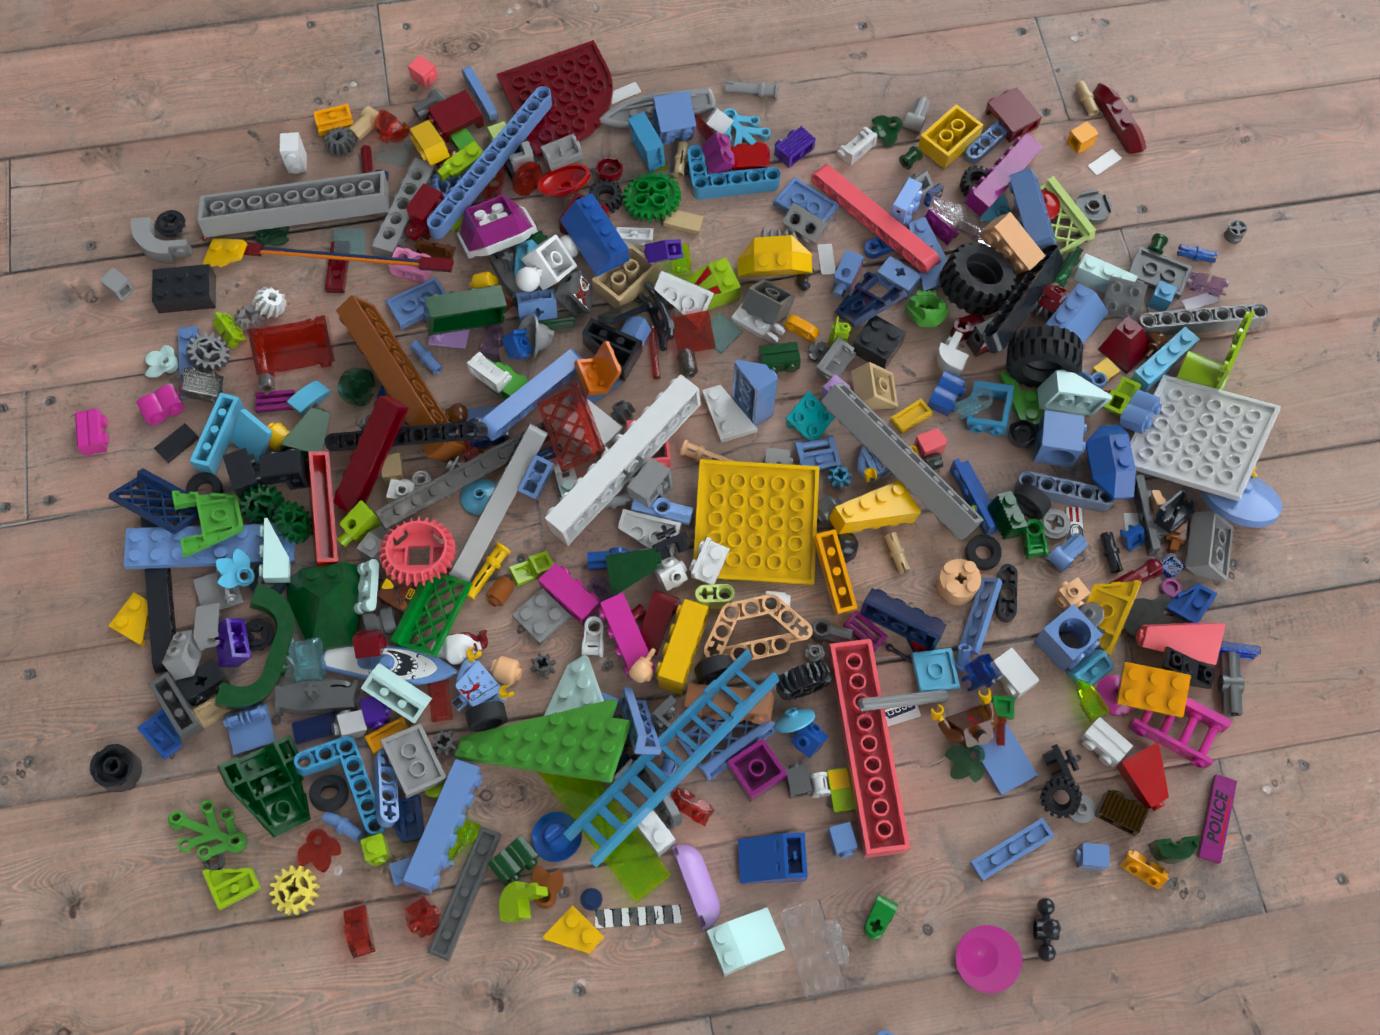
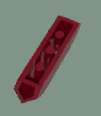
(1119, 119)

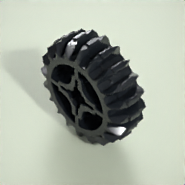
(803, 680)

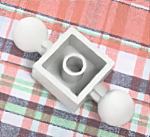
(547, 263)

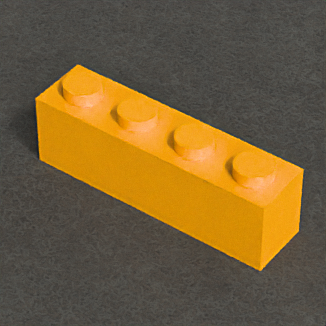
(835, 572)

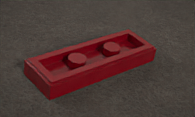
(336, 274)

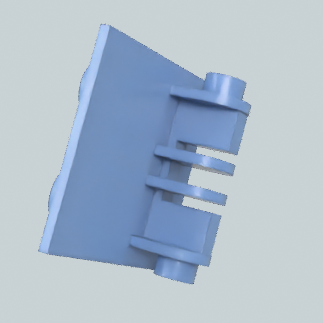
(249, 728)

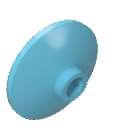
(473, 503)
(794, 720)

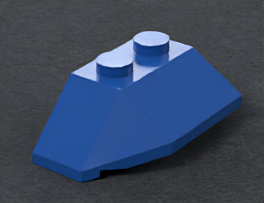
(1112, 461)

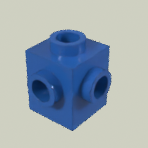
(809, 739)

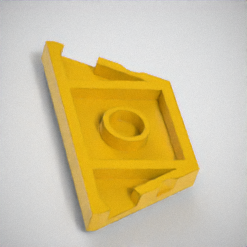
(1116, 603)

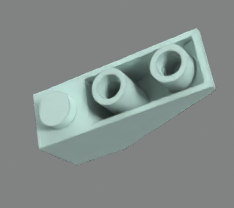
(276, 563)

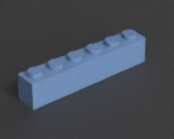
(442, 827)

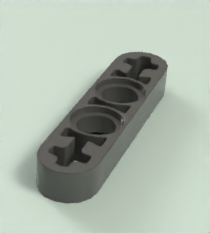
(666, 808)

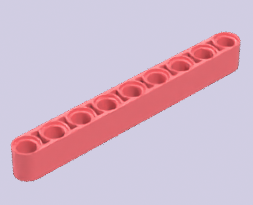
(875, 219)

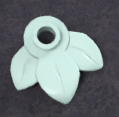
(161, 362)

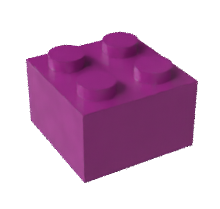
(756, 770)

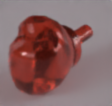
(472, 452)

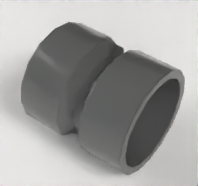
(383, 621)

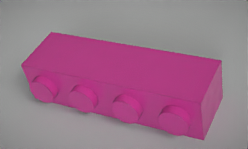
(624, 631)

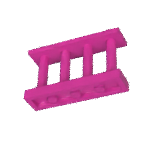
(1196, 713)

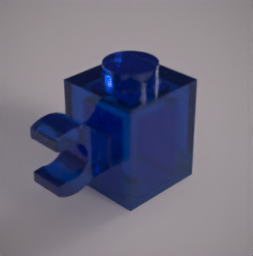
(982, 672)

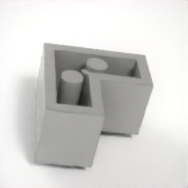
(650, 483)

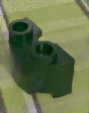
(1171, 853)

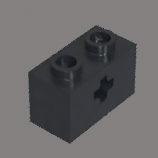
(193, 687)

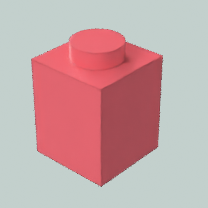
(423, 71)
(930, 443)

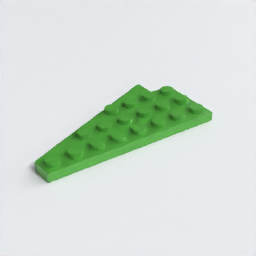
(567, 743)

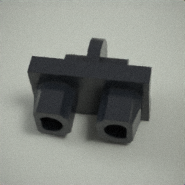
(679, 541)
(1055, 755)

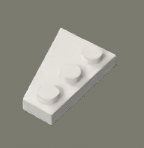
(682, 294)
(726, 415)
(645, 527)

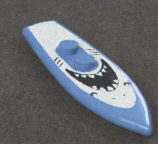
(406, 663)

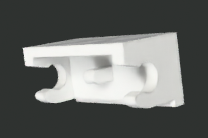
(858, 146)
(488, 372)

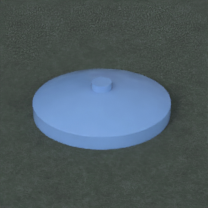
(1257, 507)

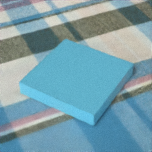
(251, 434)
(935, 670)

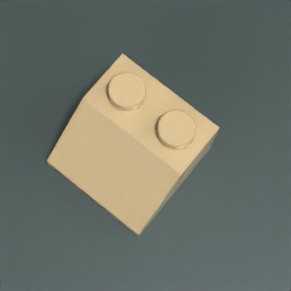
(875, 386)

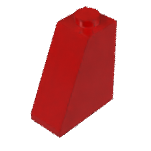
(1146, 777)

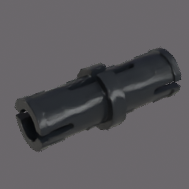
(1111, 552)

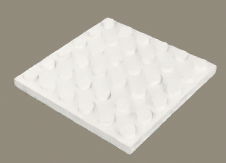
(1204, 437)

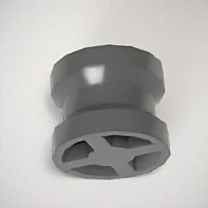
(1239, 229)

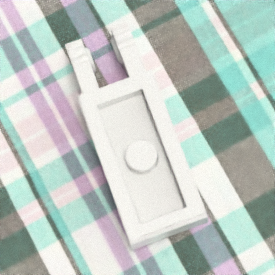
(757, 326)

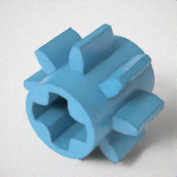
(834, 477)

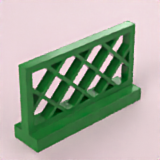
(419, 609)

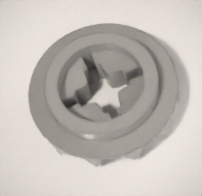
(244, 323)
(1062, 521)

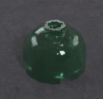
(356, 386)

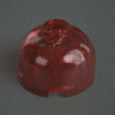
(390, 128)

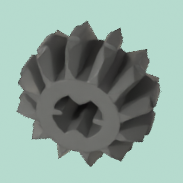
(339, 141)

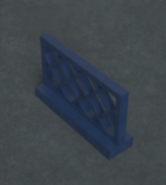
(162, 491)

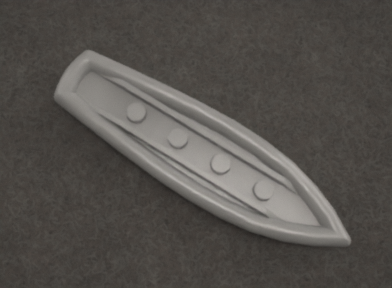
(701, 98)

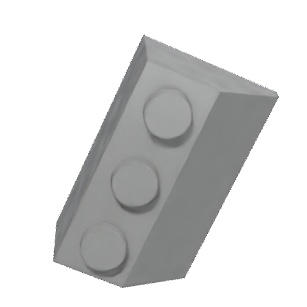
(1209, 546)

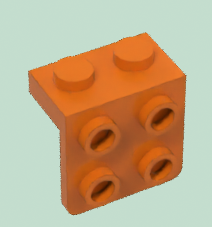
(600, 372)

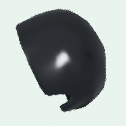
(1022, 433)
(848, 545)

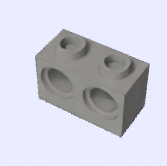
(806, 220)

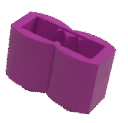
(718, 153)

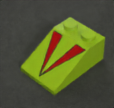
(720, 280)

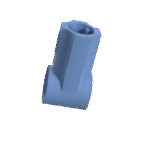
(1064, 555)

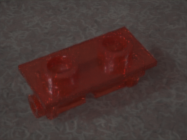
(698, 811)

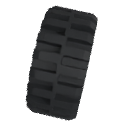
(986, 265)
(1040, 351)

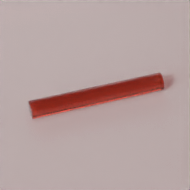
(654, 353)

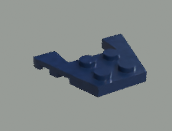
(865, 305)

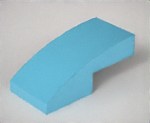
(308, 396)

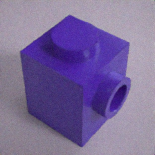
(374, 712)

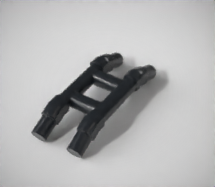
(666, 321)

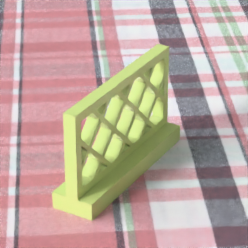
(1073, 214)

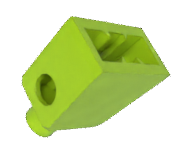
(358, 524)

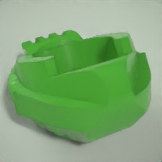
(926, 309)

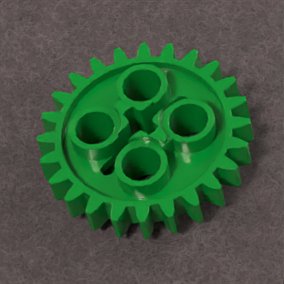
(651, 197)

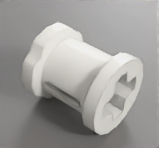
(819, 784)

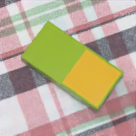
(841, 790)

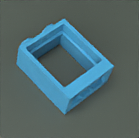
(646, 141)
(999, 392)

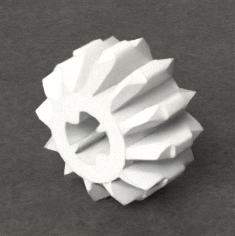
(269, 302)

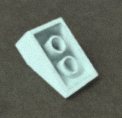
(1071, 394)
(745, 941)

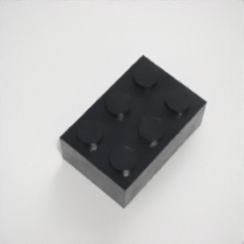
(184, 288)

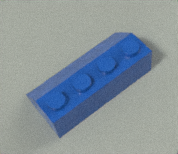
(595, 235)

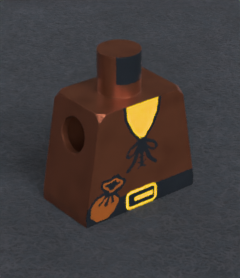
(395, 594)

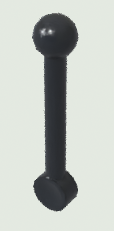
(889, 647)

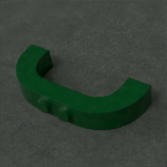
(245, 697)

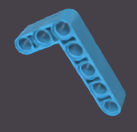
(727, 183)
(353, 778)

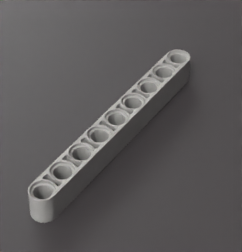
(498, 504)

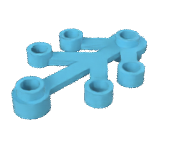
(744, 132)

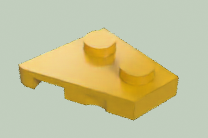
(224, 251)
(132, 619)
(574, 932)

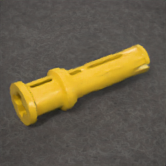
(494, 564)

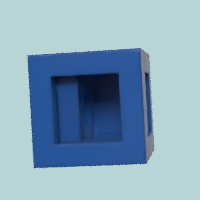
(517, 345)

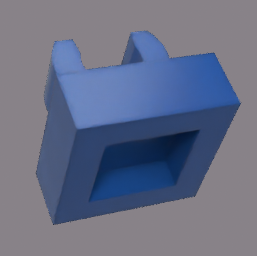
(1133, 537)

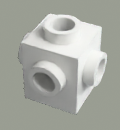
(399, 488)
(671, 573)

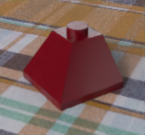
(1126, 345)

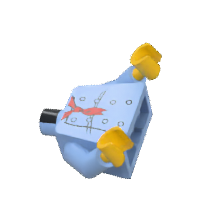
(870, 466)
(477, 684)

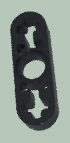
(1001, 600)

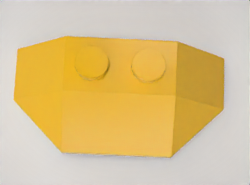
(774, 257)

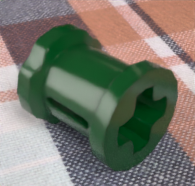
(910, 158)
(1158, 243)

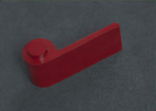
(657, 617)

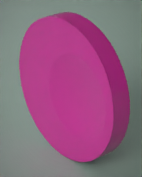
(989, 959)

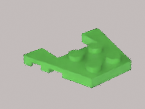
(1025, 402)
(218, 518)

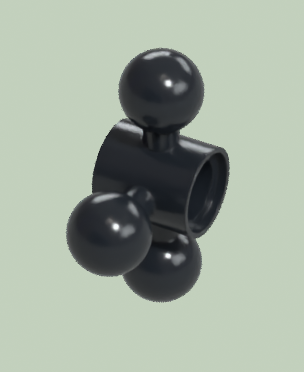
(1046, 929)

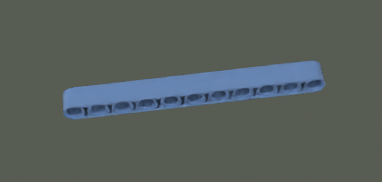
(489, 163)

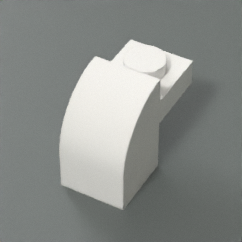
(949, 357)

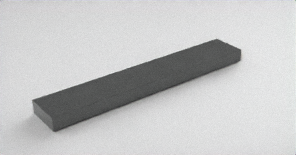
(464, 894)

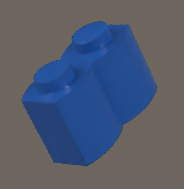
(946, 392)

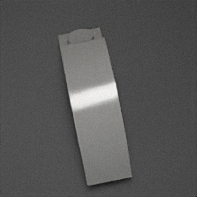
(158, 250)

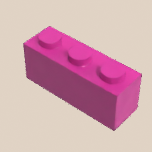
(569, 593)

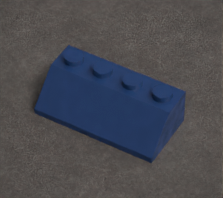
(902, 619)

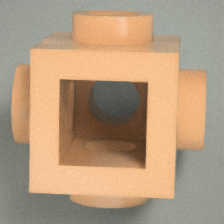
(1071, 593)

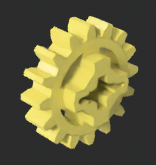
(292, 898)

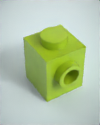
(375, 849)

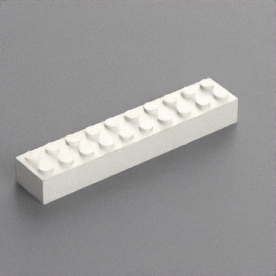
(623, 460)

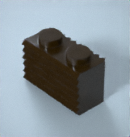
(1122, 812)

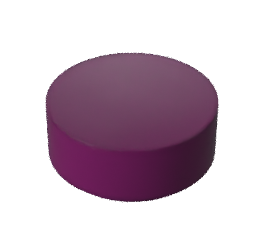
(1171, 587)

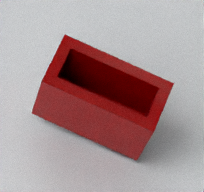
(751, 156)

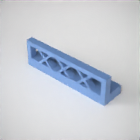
(638, 728)

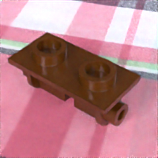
(434, 249)

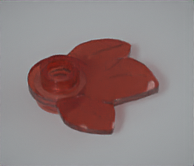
(320, 853)

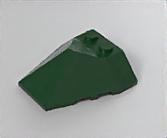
(325, 602)
(269, 786)

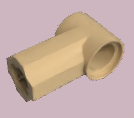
(364, 123)

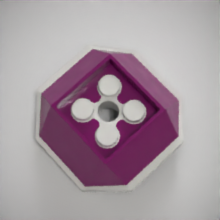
(494, 226)

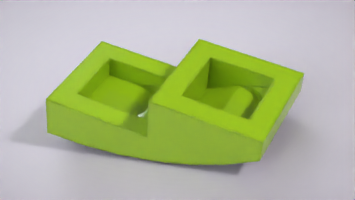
(530, 569)

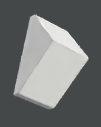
(719, 121)

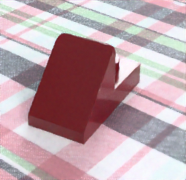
(1053, 297)

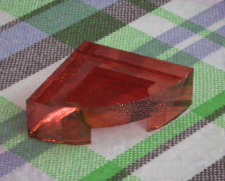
(1001, 731)

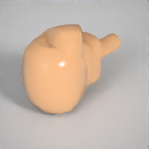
(642, 670)

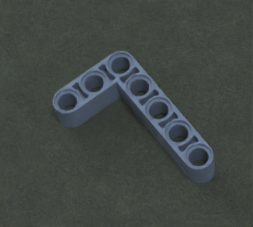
(1073, 488)

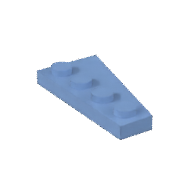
(922, 230)

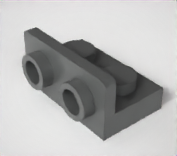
(664, 714)

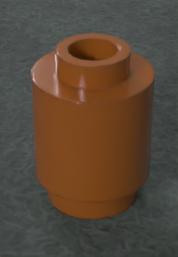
(500, 591)

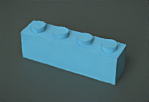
(1165, 359)
(216, 434)

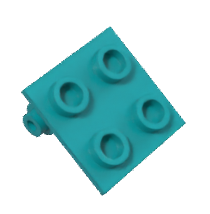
(809, 417)

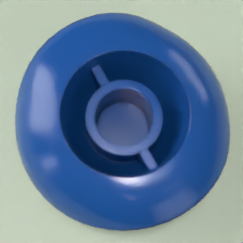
(549, 837)

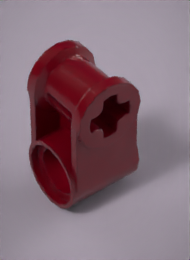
(966, 325)

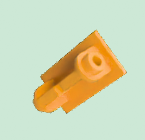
(1151, 874)

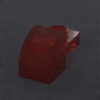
(358, 931)

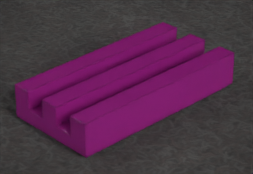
(274, 397)
(870, 625)

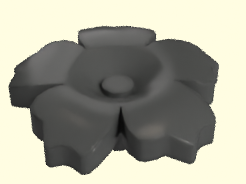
(818, 351)

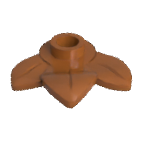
(553, 883)

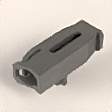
(503, 266)
(317, 697)

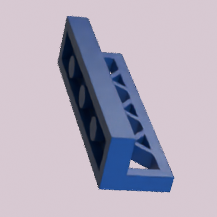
(974, 493)

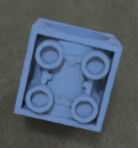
(674, 117)
(1060, 439)
(1078, 624)

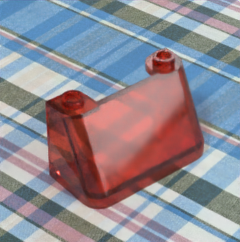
(292, 346)

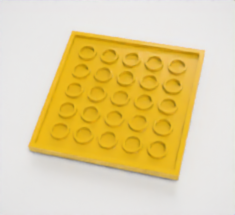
(762, 516)

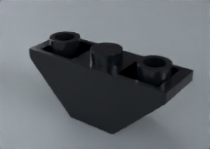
(1178, 662)

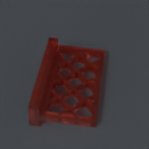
(588, 425)

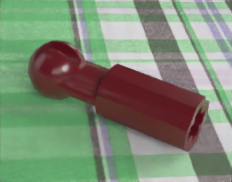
(1151, 569)

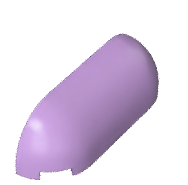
(698, 884)

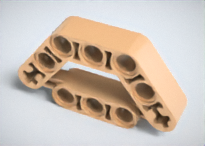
(769, 642)

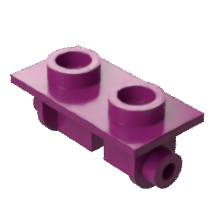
(939, 227)

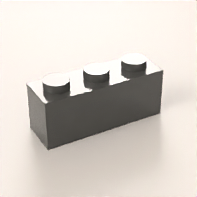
(176, 706)

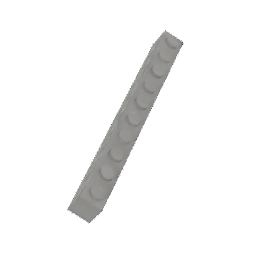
(902, 461)

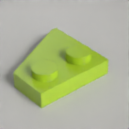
(231, 885)

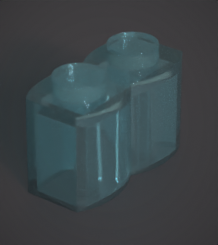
(308, 660)

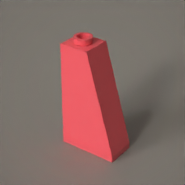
(1195, 640)

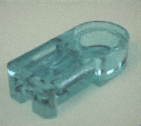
(972, 404)

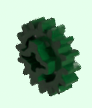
(262, 504)
(292, 522)

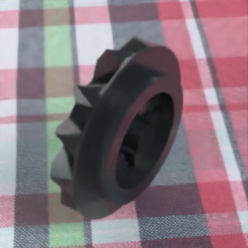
(173, 217)
(266, 629)

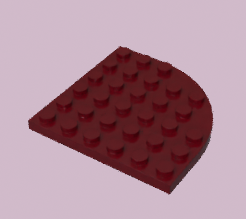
(578, 87)

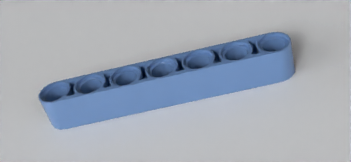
(528, 396)

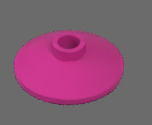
(1107, 689)

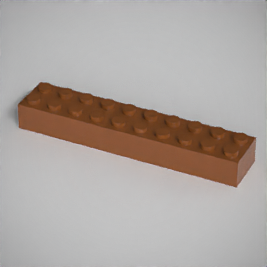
(396, 372)

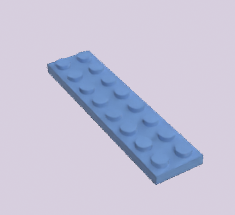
(161, 549)

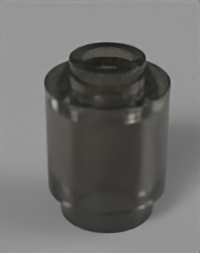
(687, 363)

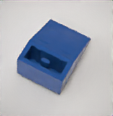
(773, 858)

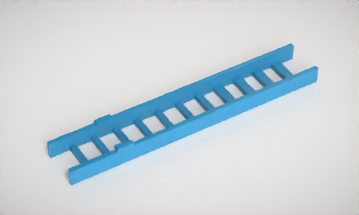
(686, 767)

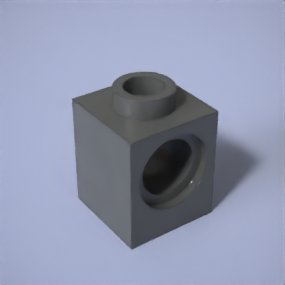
(798, 781)

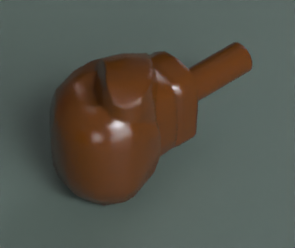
(1157, 341)
(457, 413)

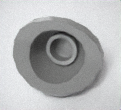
(538, 334)

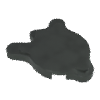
(1146, 613)

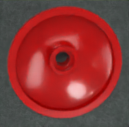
(564, 181)

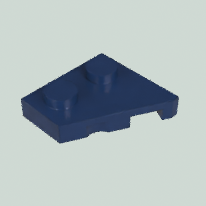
(410, 821)

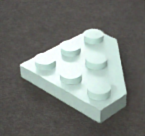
(576, 688)

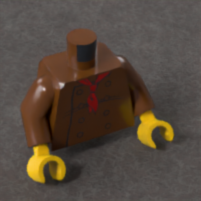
(969, 726)

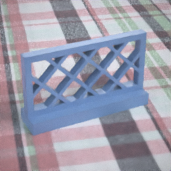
(719, 762)

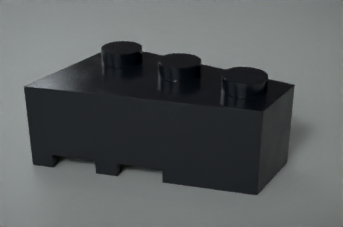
(625, 347)

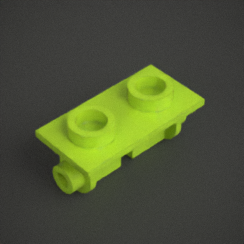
(224, 323)
(839, 330)

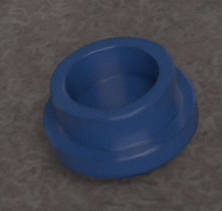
(591, 899)

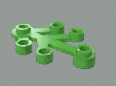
(209, 832)

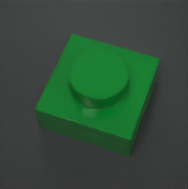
(1004, 706)

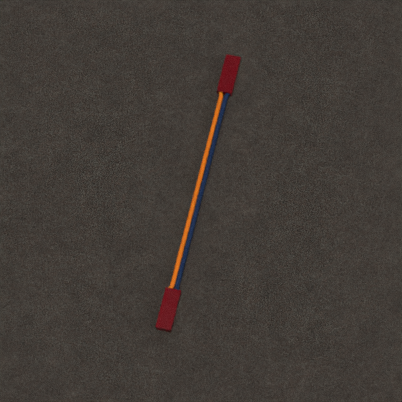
(423, 263)

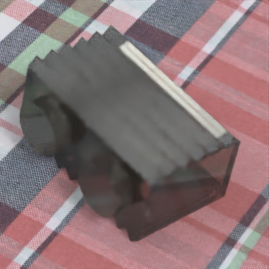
(200, 385)

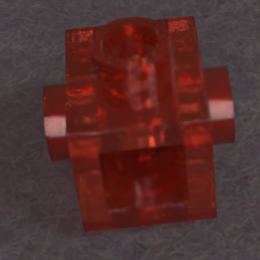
(422, 918)

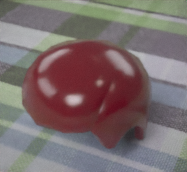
(609, 169)

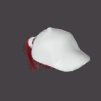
(456, 645)

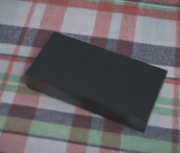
(176, 443)

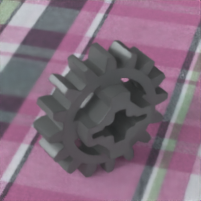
(207, 352)

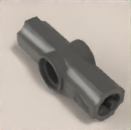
(1230, 684)

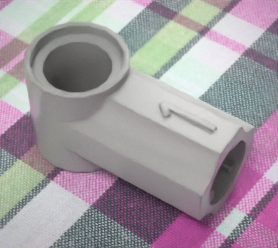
(916, 118)

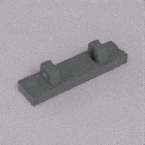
(1146, 517)

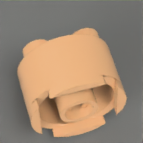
(958, 572)

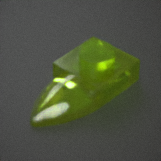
(1091, 701)
(466, 835)

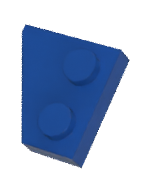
(1191, 604)
(161, 734)

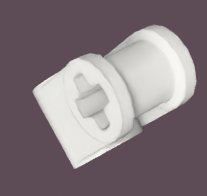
(593, 641)

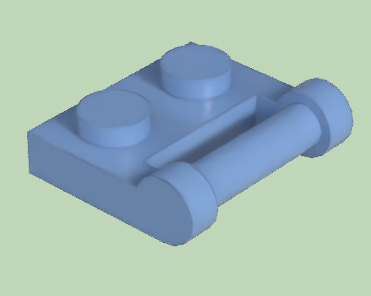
(824, 458)

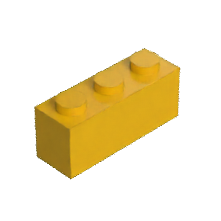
(428, 143)

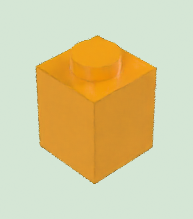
(1082, 137)

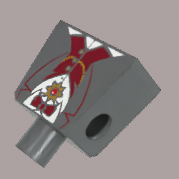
(575, 293)

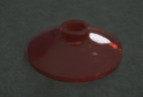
(526, 178)

